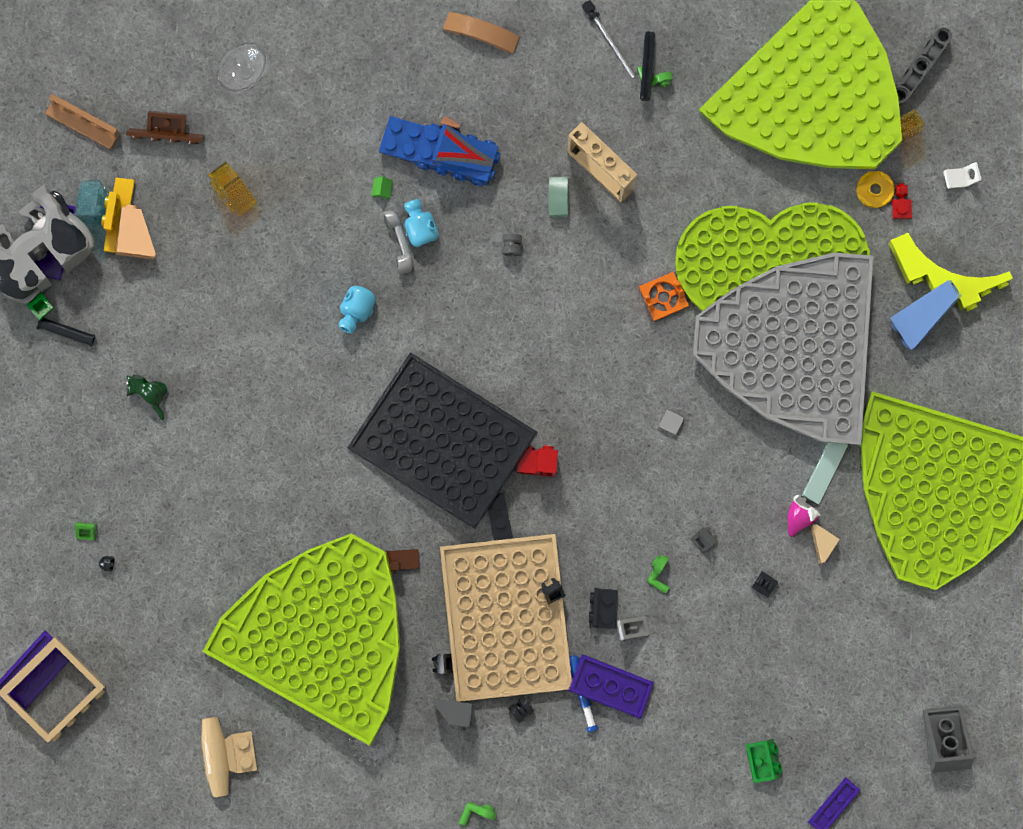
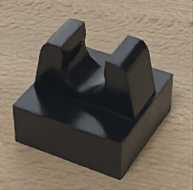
(764, 584)
(553, 592)
(444, 664)

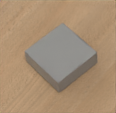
(671, 422)

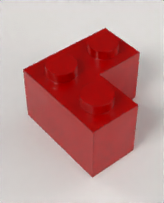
(539, 462)

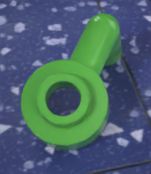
(661, 79)
(658, 565)
(485, 811)

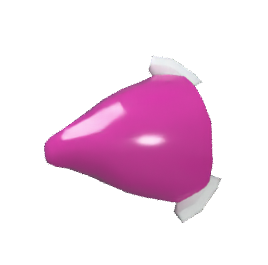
(800, 515)

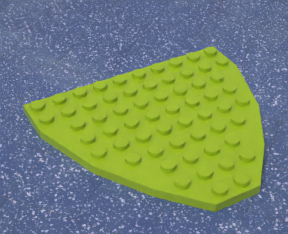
(815, 92)
(938, 488)
(320, 634)

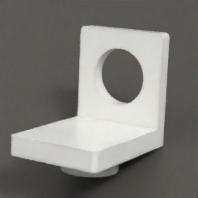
(960, 177)

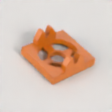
(672, 280)

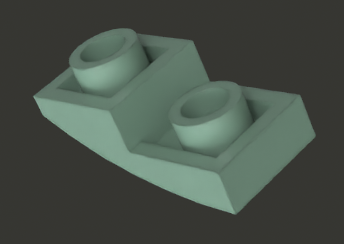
(558, 197)

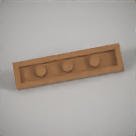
(82, 122)

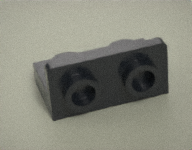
(604, 608)

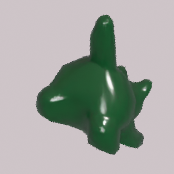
(151, 392)

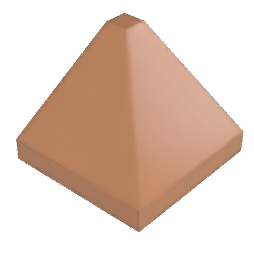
(447, 121)

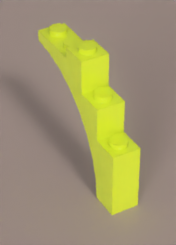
(916, 266)

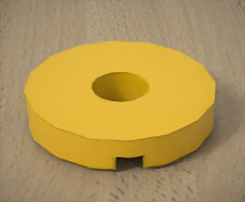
(875, 200)

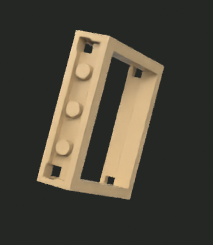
(601, 162)
(81, 707)

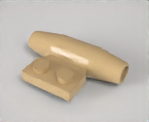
(225, 755)

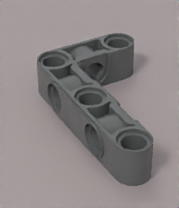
(927, 58)

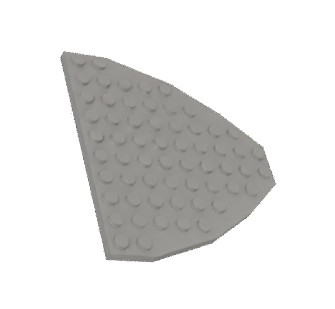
(795, 344)

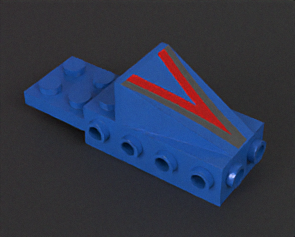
(441, 150)

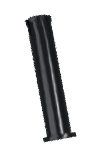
(66, 331)

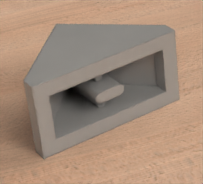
(632, 628)

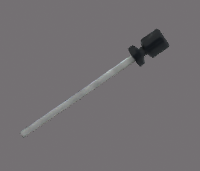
(589, 8)

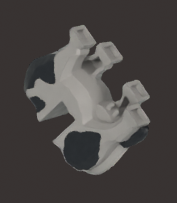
(53, 231)

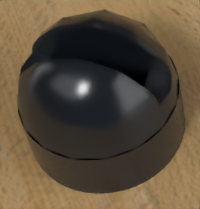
(104, 563)

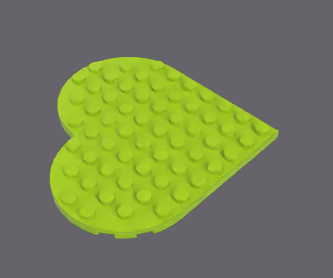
(739, 244)

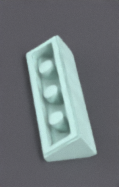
(824, 472)

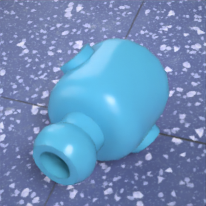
(420, 225)
(356, 307)

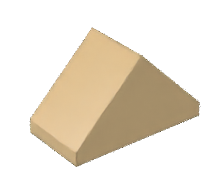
(823, 542)

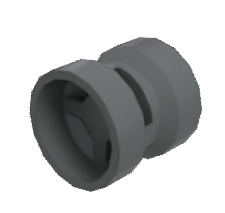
(511, 245)

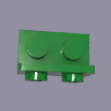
(764, 760)

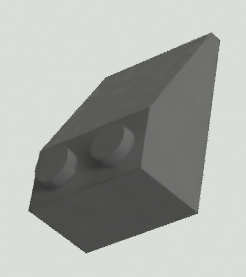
(947, 739)

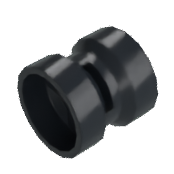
(521, 709)

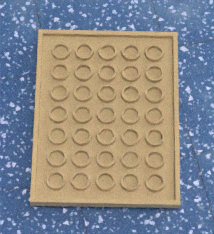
(499, 621)

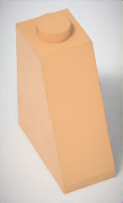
(133, 235)

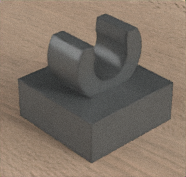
(704, 539)

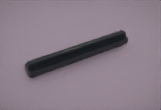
(647, 66)

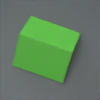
(382, 187)
(85, 530)

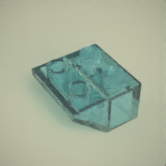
(90, 201)

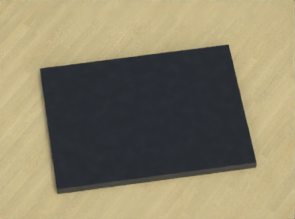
(442, 440)

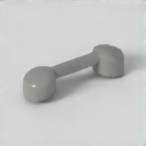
(405, 261)

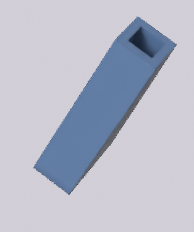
(924, 314)

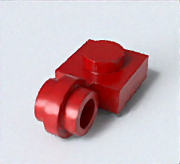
(901, 207)

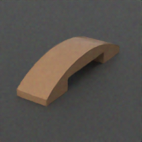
(481, 31)

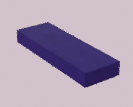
(834, 805)

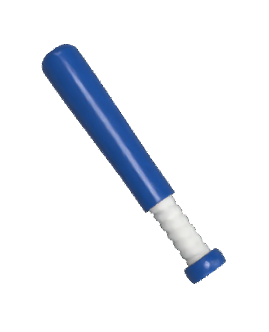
(585, 703)

